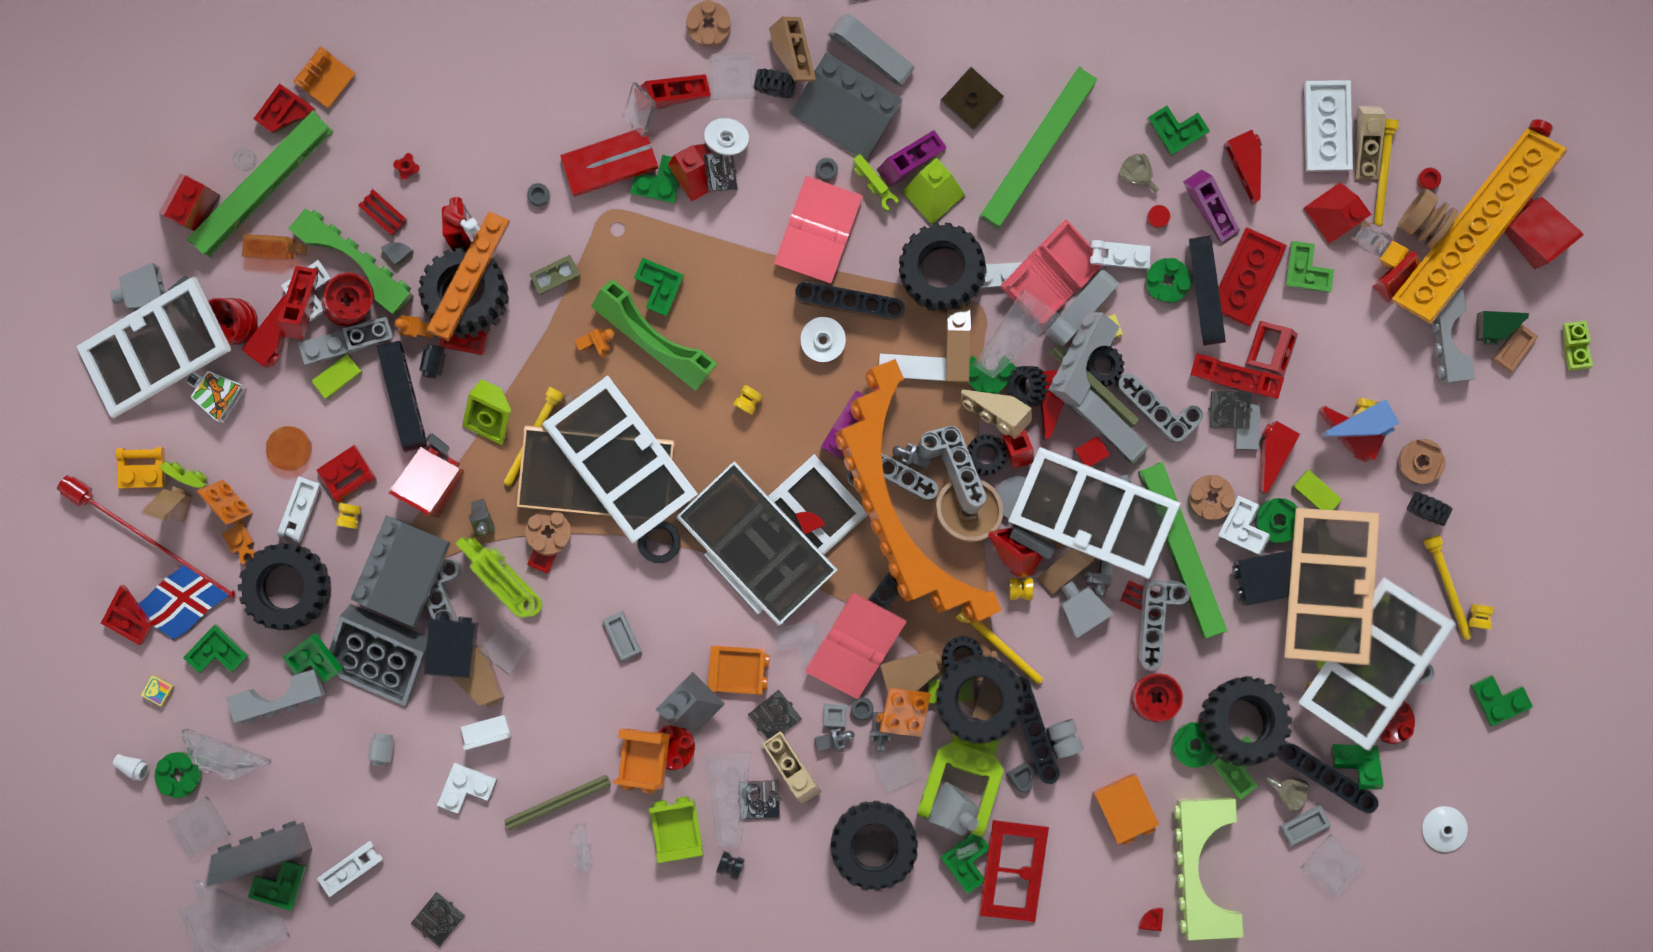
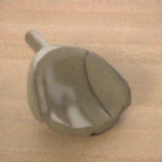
(1137, 171)
(1291, 792)

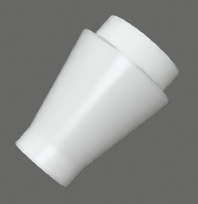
(132, 767)

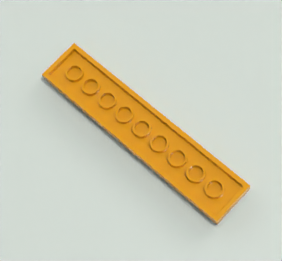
(1479, 225)

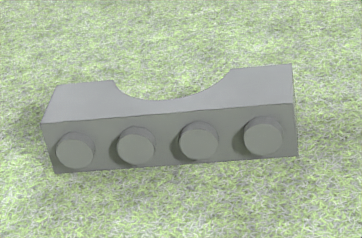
(1453, 364)
(1071, 380)
(249, 704)

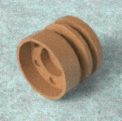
(1427, 218)

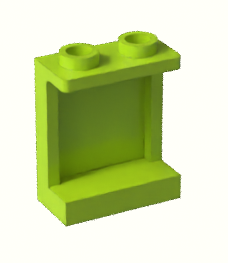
(676, 829)

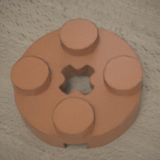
(708, 36)
(1433, 457)
(1224, 500)
(558, 540)

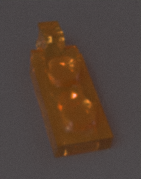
(271, 247)

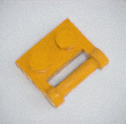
(140, 475)

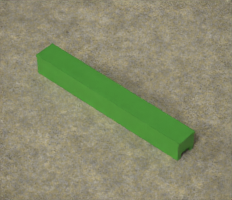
(1038, 148)
(260, 184)
(1186, 558)

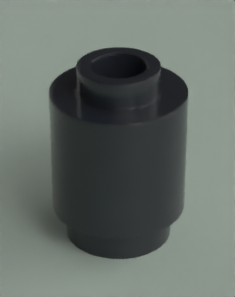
(432, 361)

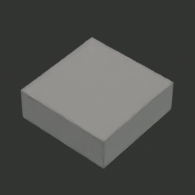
(834, 715)

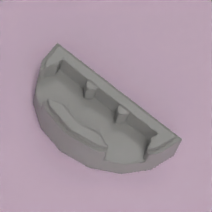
(1009, 493)

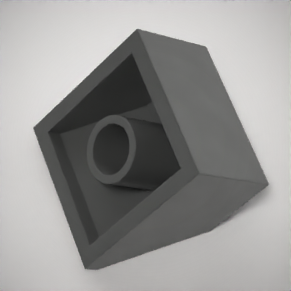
(690, 704)

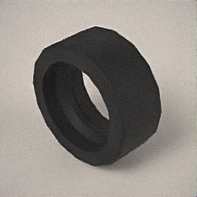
(676, 544)

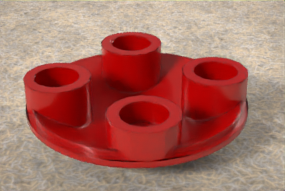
(1400, 726)
(680, 747)

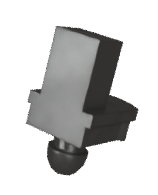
(910, 455)
(481, 518)
(1100, 580)
(878, 736)
(834, 739)

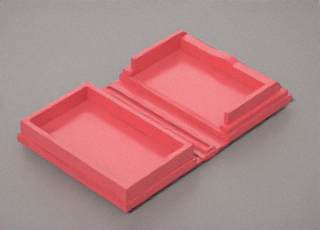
(818, 229)
(1054, 268)
(855, 646)

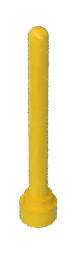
(1391, 127)
(553, 398)
(1434, 545)
(1002, 647)

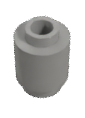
(381, 749)

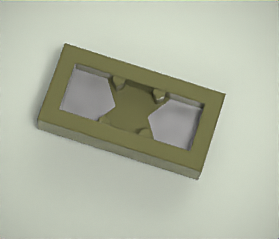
(555, 275)

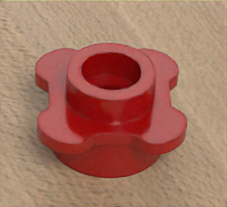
(412, 166)

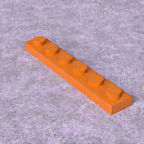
(468, 276)

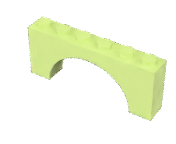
(1196, 823)

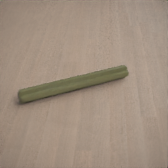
(1101, 391)
(557, 802)

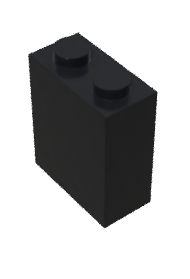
(1263, 577)
(451, 647)

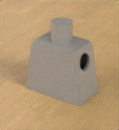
(139, 287)
(1083, 609)
(953, 810)

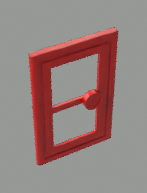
(1032, 874)

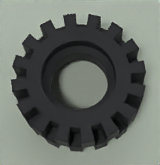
(774, 83)
(1115, 359)
(1036, 381)
(998, 448)
(1429, 508)
(956, 643)

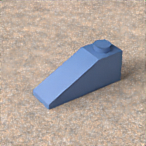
(1370, 422)

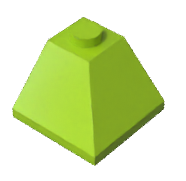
(934, 191)
(487, 412)

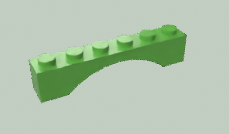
(387, 292)
(619, 309)

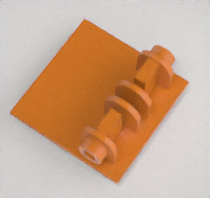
(324, 77)
(225, 502)
(904, 712)

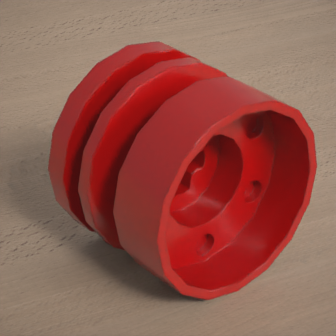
(356, 291)
(243, 315)
(1170, 697)

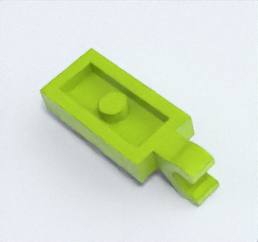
(874, 184)

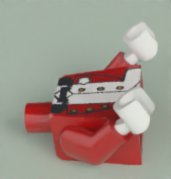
(458, 225)

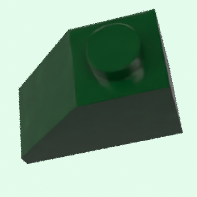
(1497, 326)

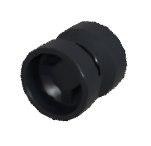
(725, 863)

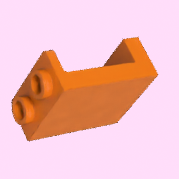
(738, 669)
(642, 760)
(1126, 809)

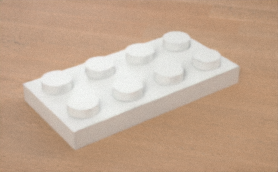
(1328, 125)

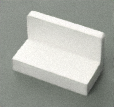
(485, 732)

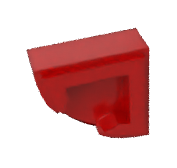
(809, 521)
(1152, 920)

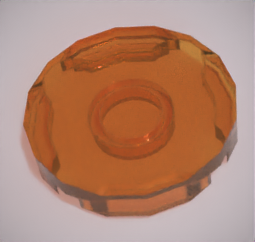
(288, 448)

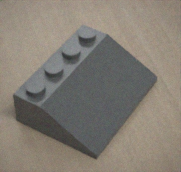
(846, 106)
(400, 571)
(378, 654)
(257, 853)

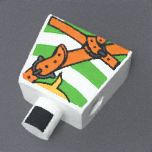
(215, 394)

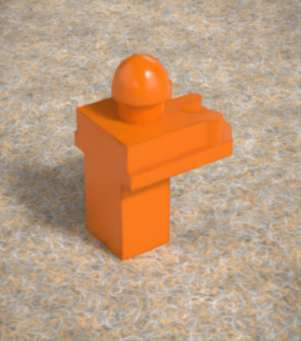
(412, 326)
(597, 338)

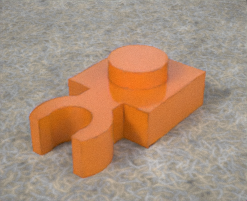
(238, 540)

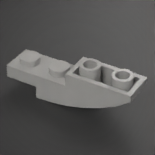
(346, 341)

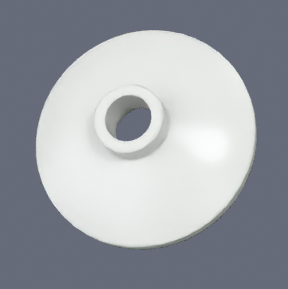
(726, 136)
(818, 328)
(1434, 825)

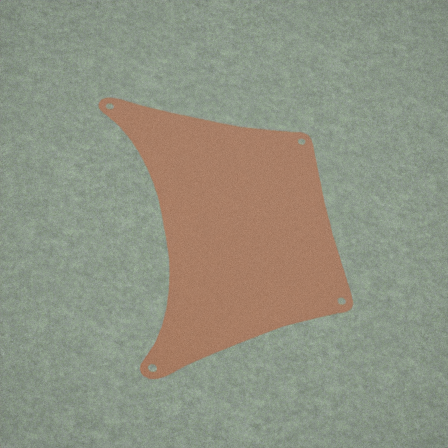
(751, 324)

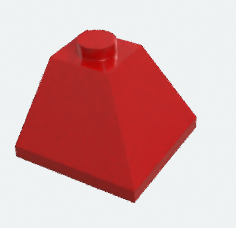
(690, 170)
(1337, 212)
(1013, 554)

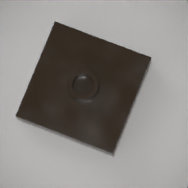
(972, 98)

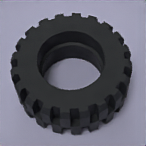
(936, 238)
(476, 317)
(254, 586)
(1273, 716)
(957, 721)
(887, 874)

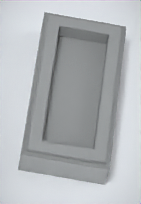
(1249, 438)
(622, 636)
(1305, 825)

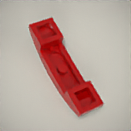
(1236, 377)

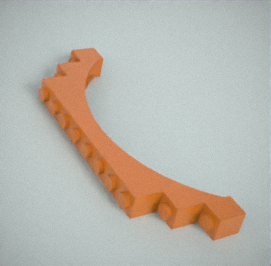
(863, 457)

